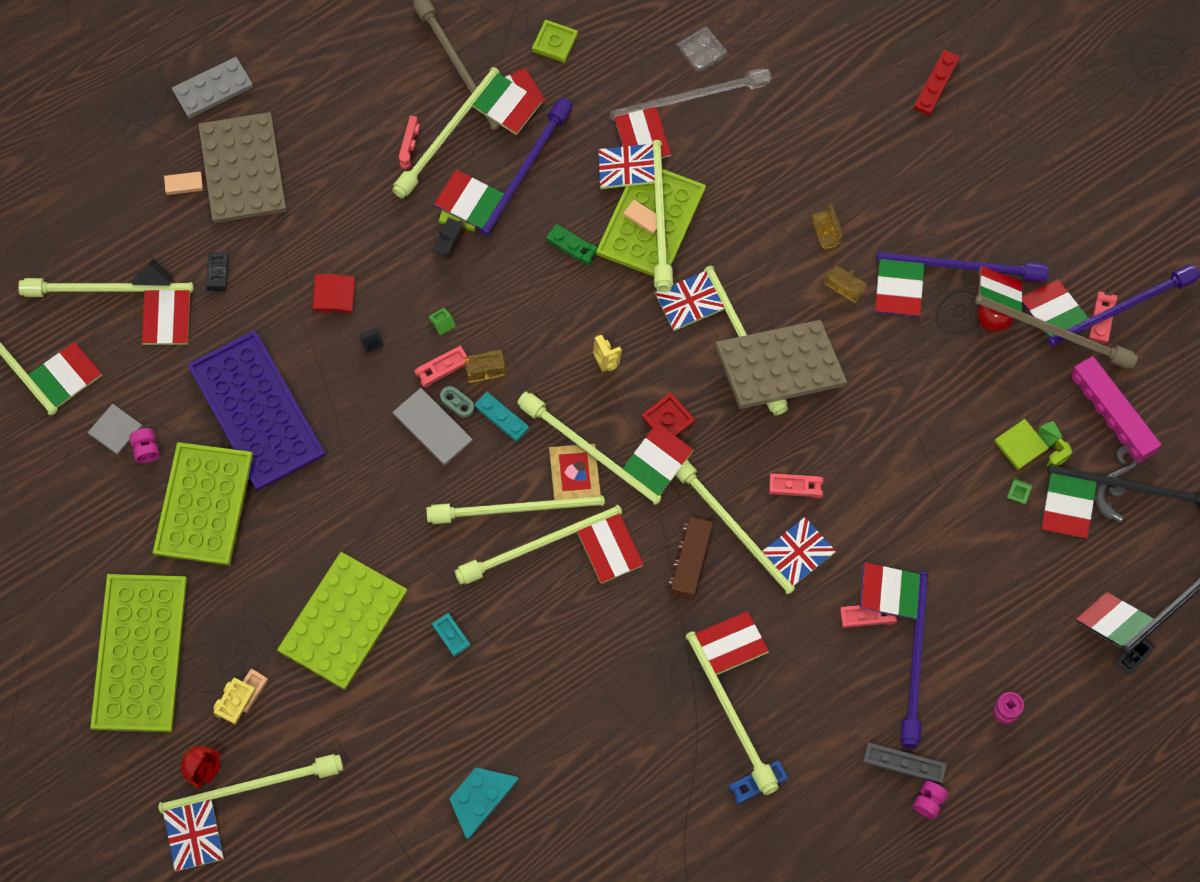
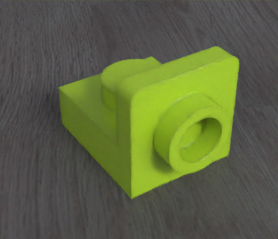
(1061, 455)

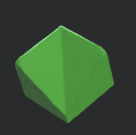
(1049, 433)

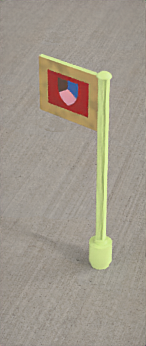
(573, 480)

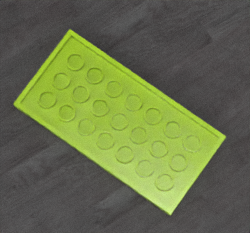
(139, 653)

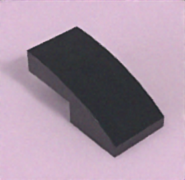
(217, 271)

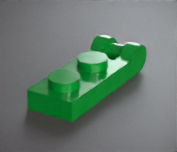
(571, 244)

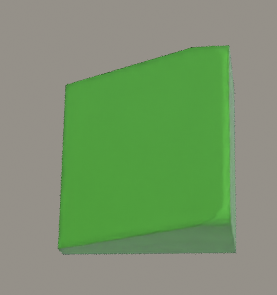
(442, 321)
(1019, 491)

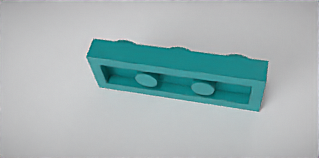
(501, 417)

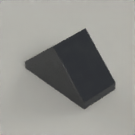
(153, 274)
(1137, 656)

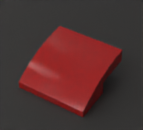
(333, 293)

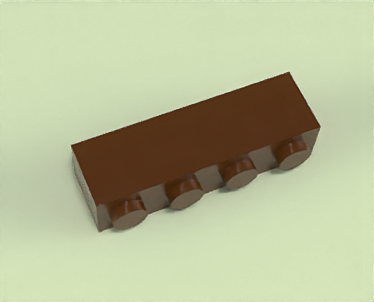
(691, 558)

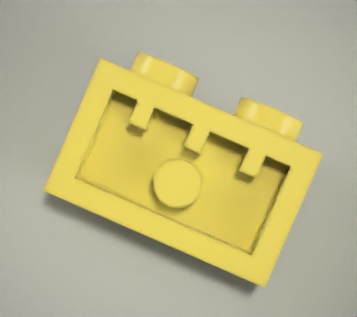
(606, 358)
(234, 701)

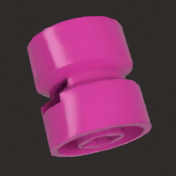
(144, 445)
(1008, 707)
(929, 801)

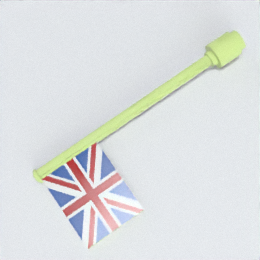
(638, 167)
(698, 299)
(789, 556)
(193, 823)

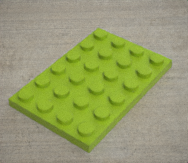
(637, 248)
(203, 503)
(342, 620)

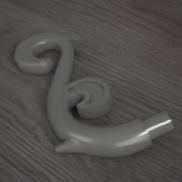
(1099, 498)

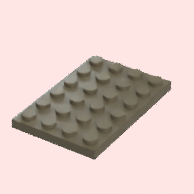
(242, 167)
(780, 364)

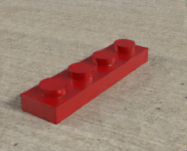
(936, 82)

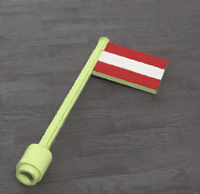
(164, 306)
(603, 539)
(720, 650)

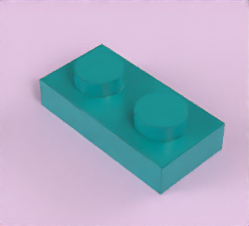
(451, 635)

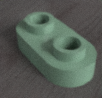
(458, 402)

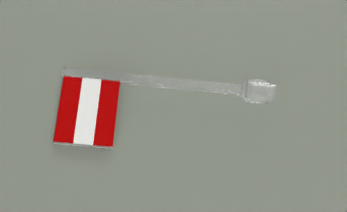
(642, 124)

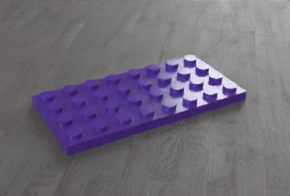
(256, 409)

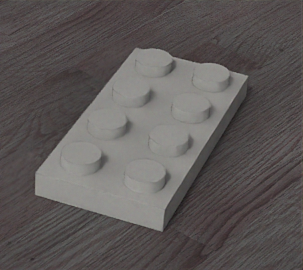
(212, 87)

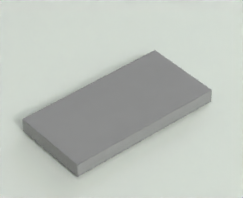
(432, 426)

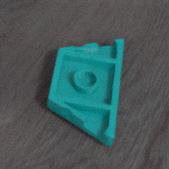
(479, 797)

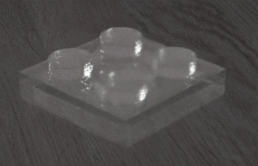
(702, 49)

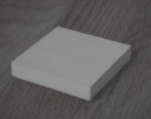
(114, 429)

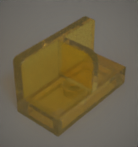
(828, 228)
(845, 283)
(484, 366)

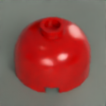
(993, 320)
(200, 765)

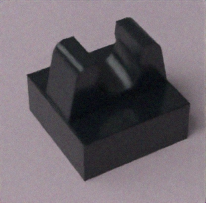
(371, 340)

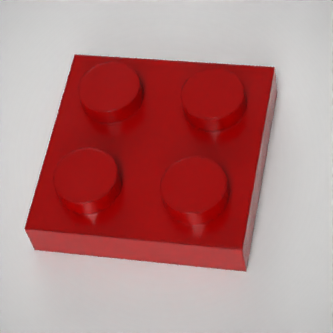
(669, 414)

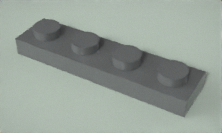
(904, 763)

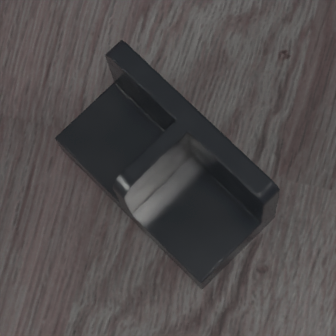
(449, 237)

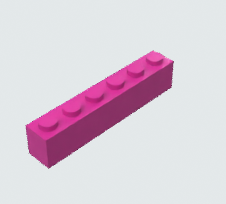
(1115, 409)

